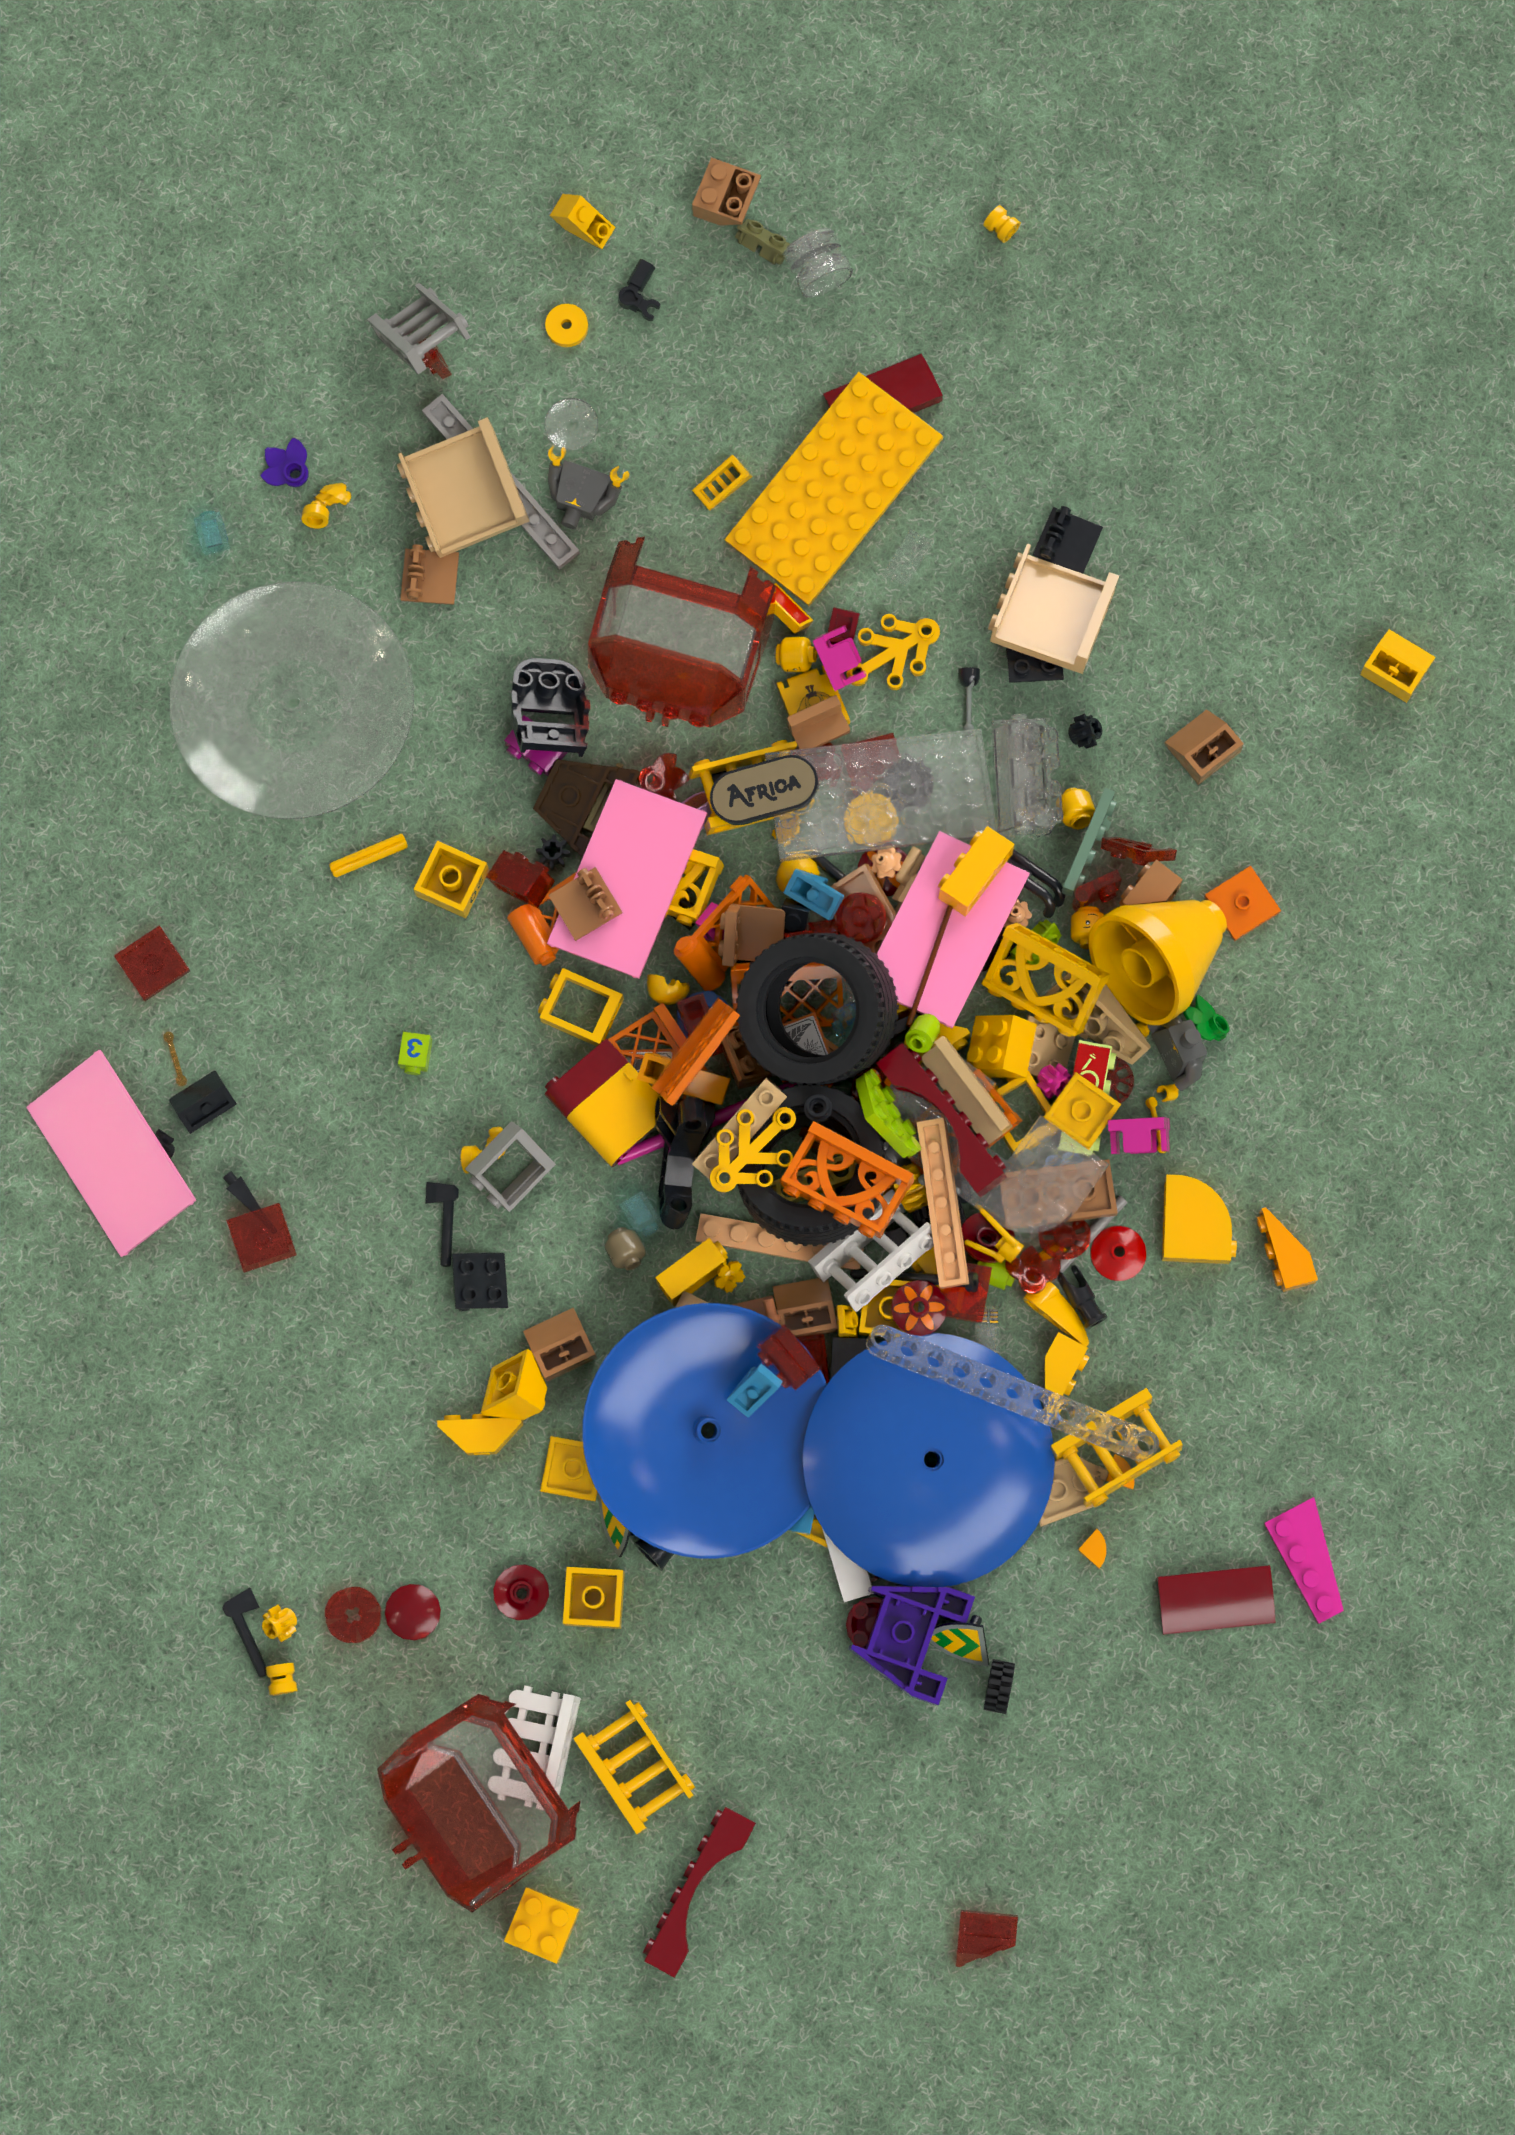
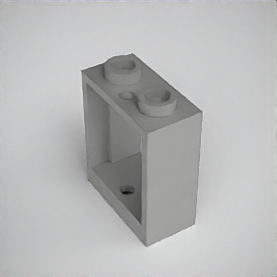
(524, 1182)

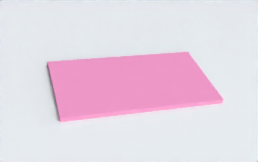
(641, 856)
(965, 940)
(111, 1153)

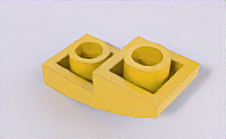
(847, 1322)

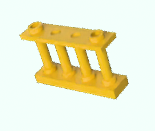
(705, 768)
(1068, 1450)
(606, 1768)

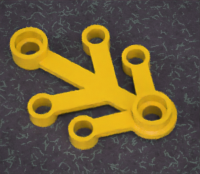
(897, 648)
(748, 1152)

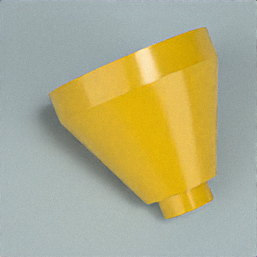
(1157, 954)

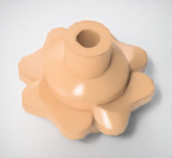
(886, 863)
(1019, 914)

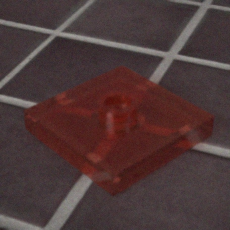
(152, 963)
(261, 1237)

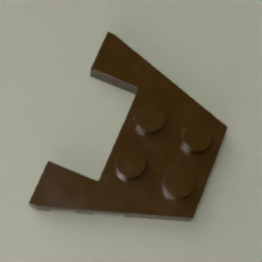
(572, 794)

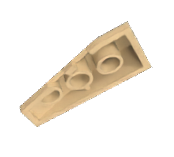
(1107, 1023)

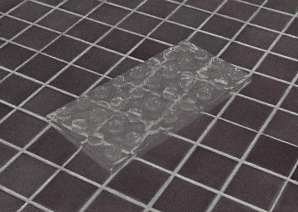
(889, 795)

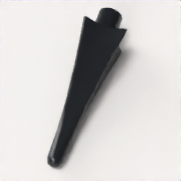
(241, 1191)

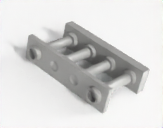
(406, 346)

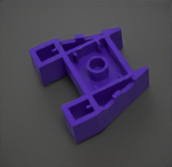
(904, 1633)

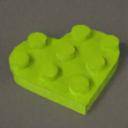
(885, 1116)

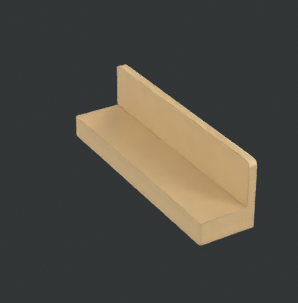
(966, 1090)

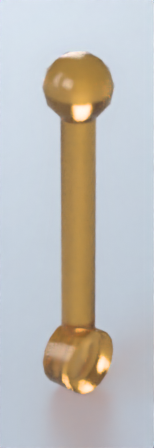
(181, 1080)

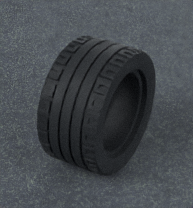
(761, 1019)
(798, 1221)

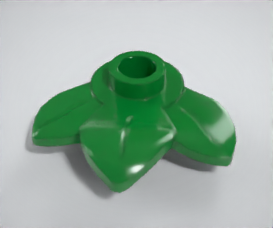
(1206, 1020)

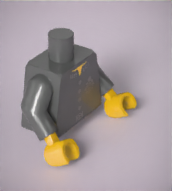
(581, 489)
(1181, 1052)

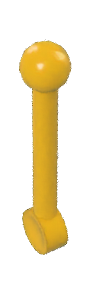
(1151, 1103)

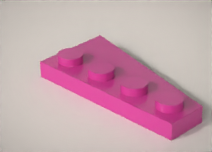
(1305, 1552)

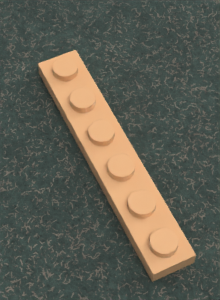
(942, 1203)
(753, 1238)

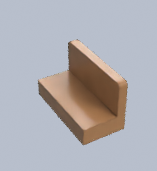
(818, 724)

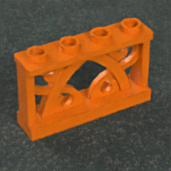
(832, 1144)

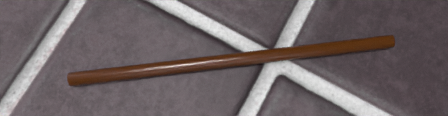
(929, 966)

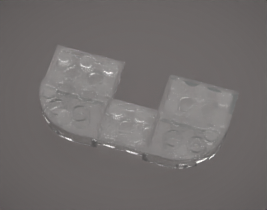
(1044, 1175)

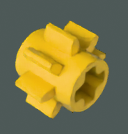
(279, 1623)

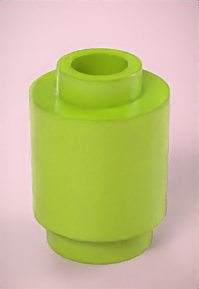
(923, 1033)
(999, 1275)

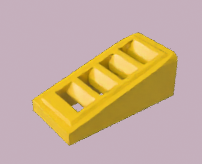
(715, 475)

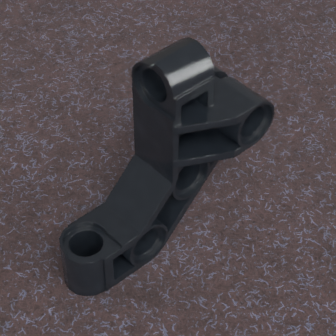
(684, 1132)

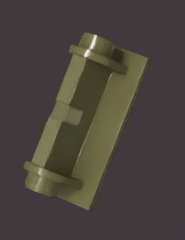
(753, 234)

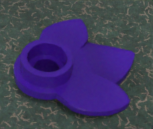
(284, 462)

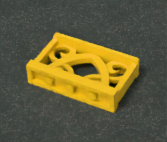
(694, 869)
(1048, 952)

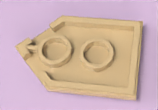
(1068, 1491)

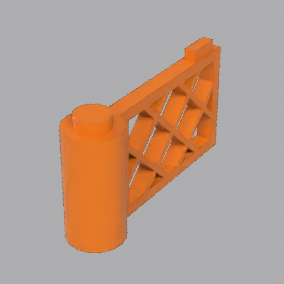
(535, 930)
(697, 953)

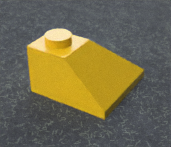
(515, 1388)

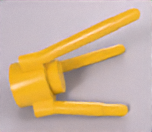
(1007, 1245)

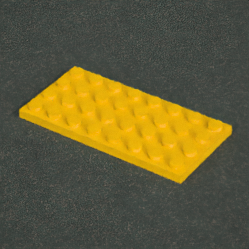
(834, 488)

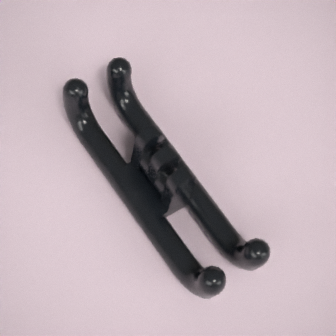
(1050, 903)

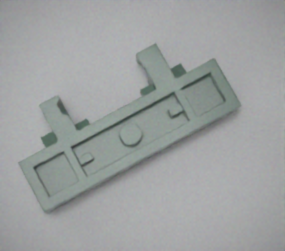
(1097, 828)

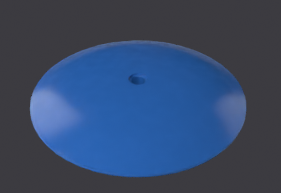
(648, 1445)
(916, 1520)

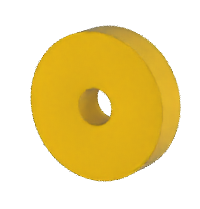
(562, 314)

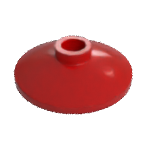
(1116, 1267)

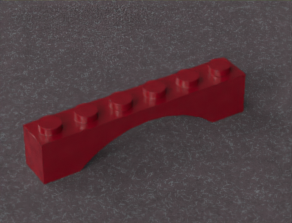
(976, 1163)
(671, 1944)

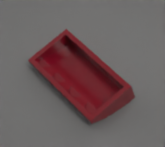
(907, 382)
(1216, 1599)

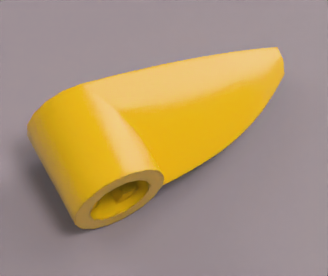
(1058, 1311)

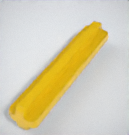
(368, 855)

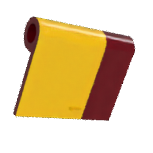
(605, 1102)

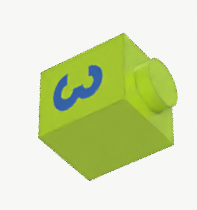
(415, 1053)

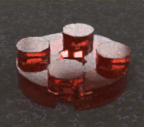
(338, 1619)

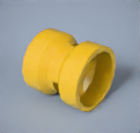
(1002, 224)
(282, 1685)

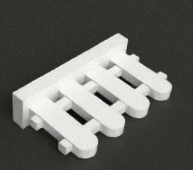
(558, 1736)

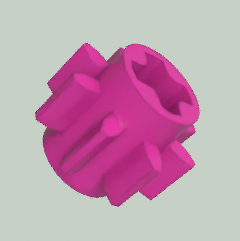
(1053, 1080)

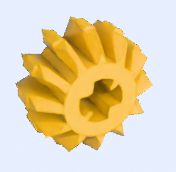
(916, 1195)

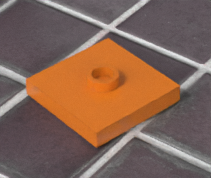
(1243, 902)

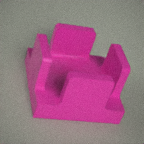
(838, 658)
(1139, 1135)

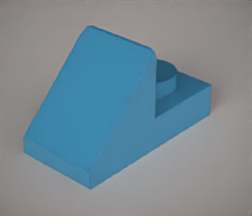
(814, 893)
(754, 1390)

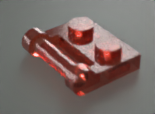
(1098, 889)

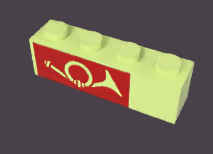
(1093, 1064)

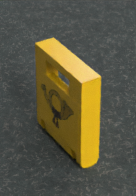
(807, 691)

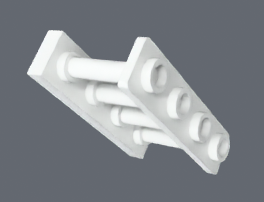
(835, 1255)

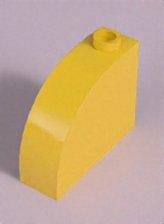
(1195, 1223)

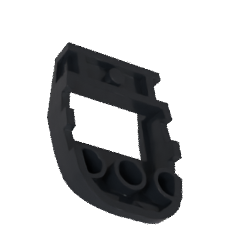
(554, 689)

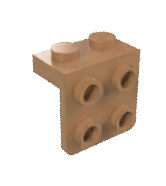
(749, 932)

